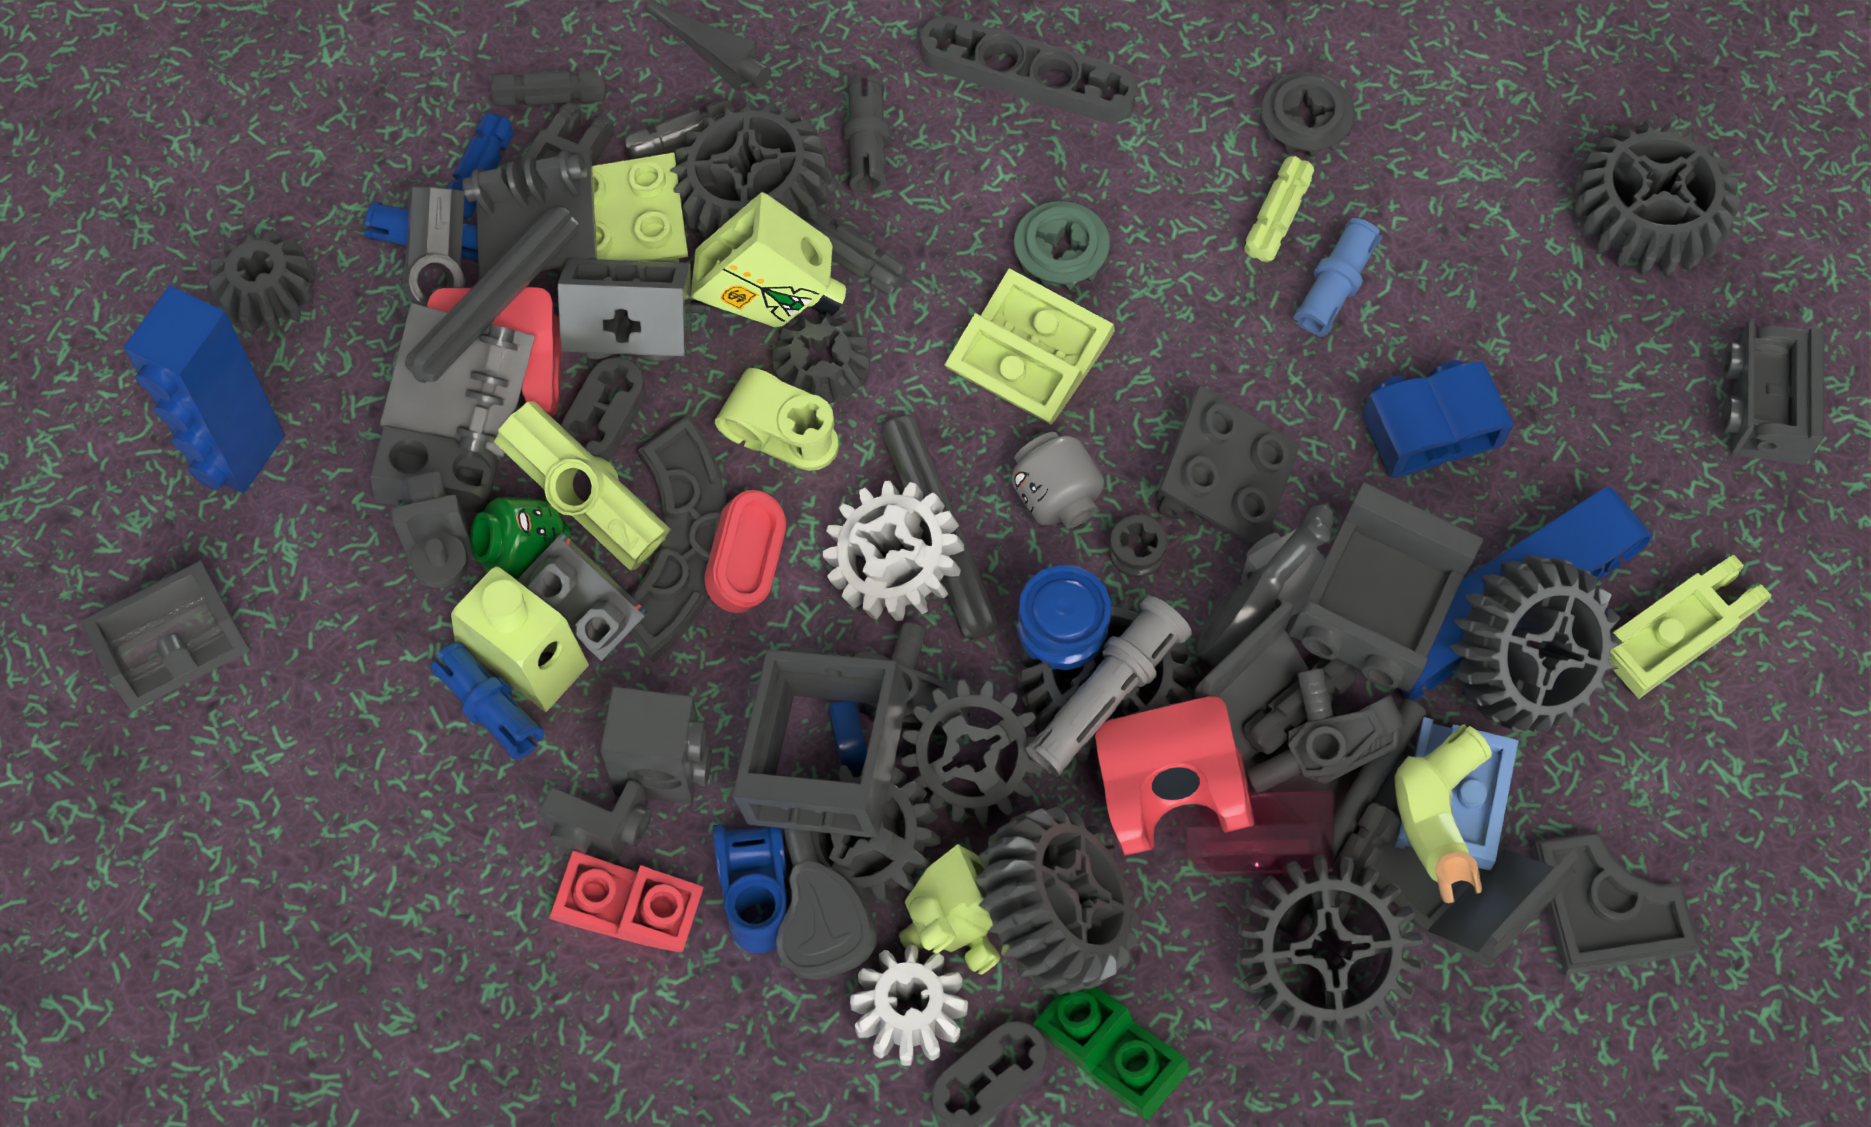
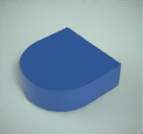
(848, 735)

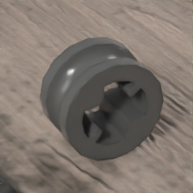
(1151, 534)

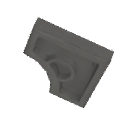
(1610, 914)

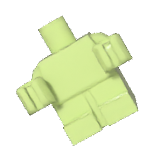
(948, 910)

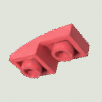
(625, 903)

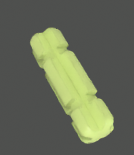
(1279, 209)

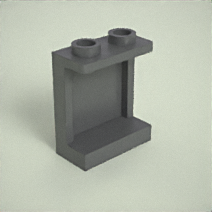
(1385, 588)

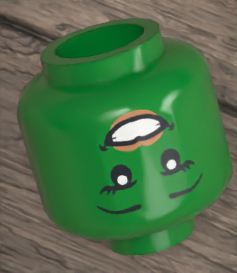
(514, 533)

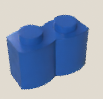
(1436, 417)

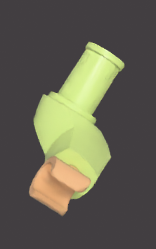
(1426, 811)

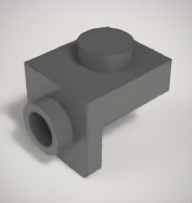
(585, 826)

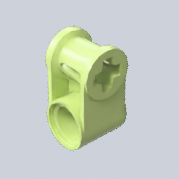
(779, 421)

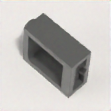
(815, 803)

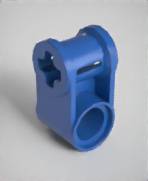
(752, 873)

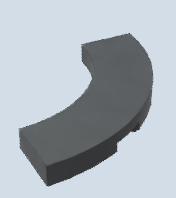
(692, 509)

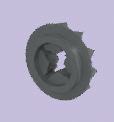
(1324, 99)
(824, 379)

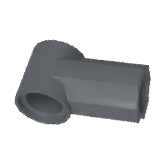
(433, 237)

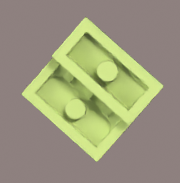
(1030, 346)

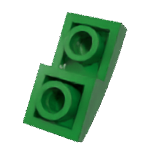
(1113, 1049)

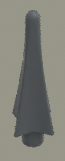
(725, 52)

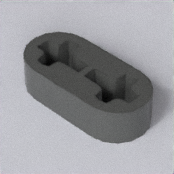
(592, 401)
(978, 1065)

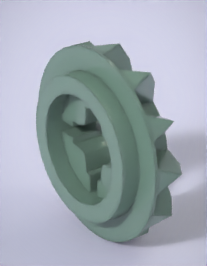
(1047, 225)

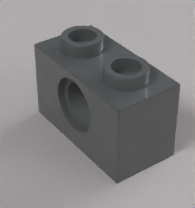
(655, 743)

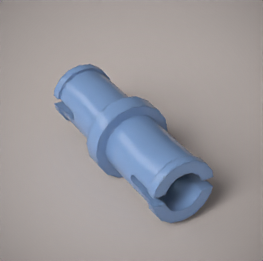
(1338, 277)

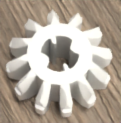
(915, 1027)

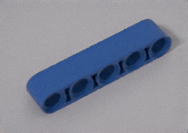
(1588, 536)

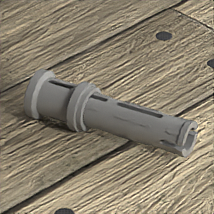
(1126, 664)

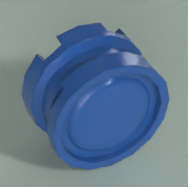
(1064, 617)

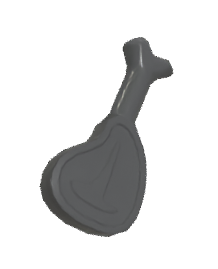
(1251, 602)
(828, 919)

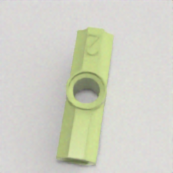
(554, 458)

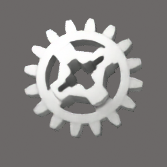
(902, 575)

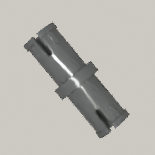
(866, 134)

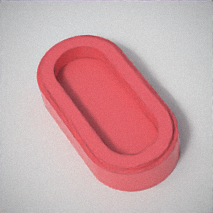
(745, 551)

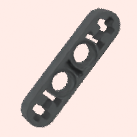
(1031, 61)

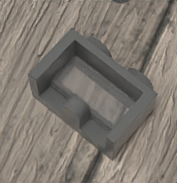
(164, 635)

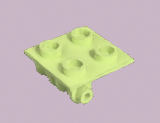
(638, 210)

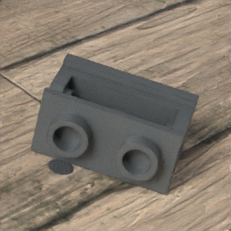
(1775, 393)

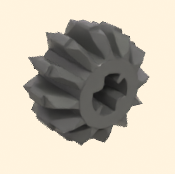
(262, 281)

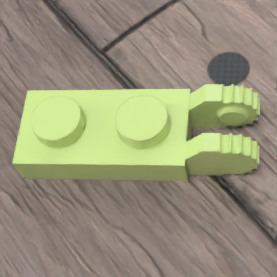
(1681, 627)

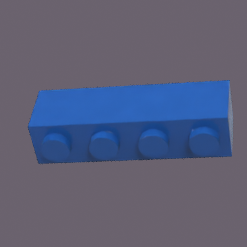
(204, 390)

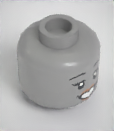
(1057, 480)

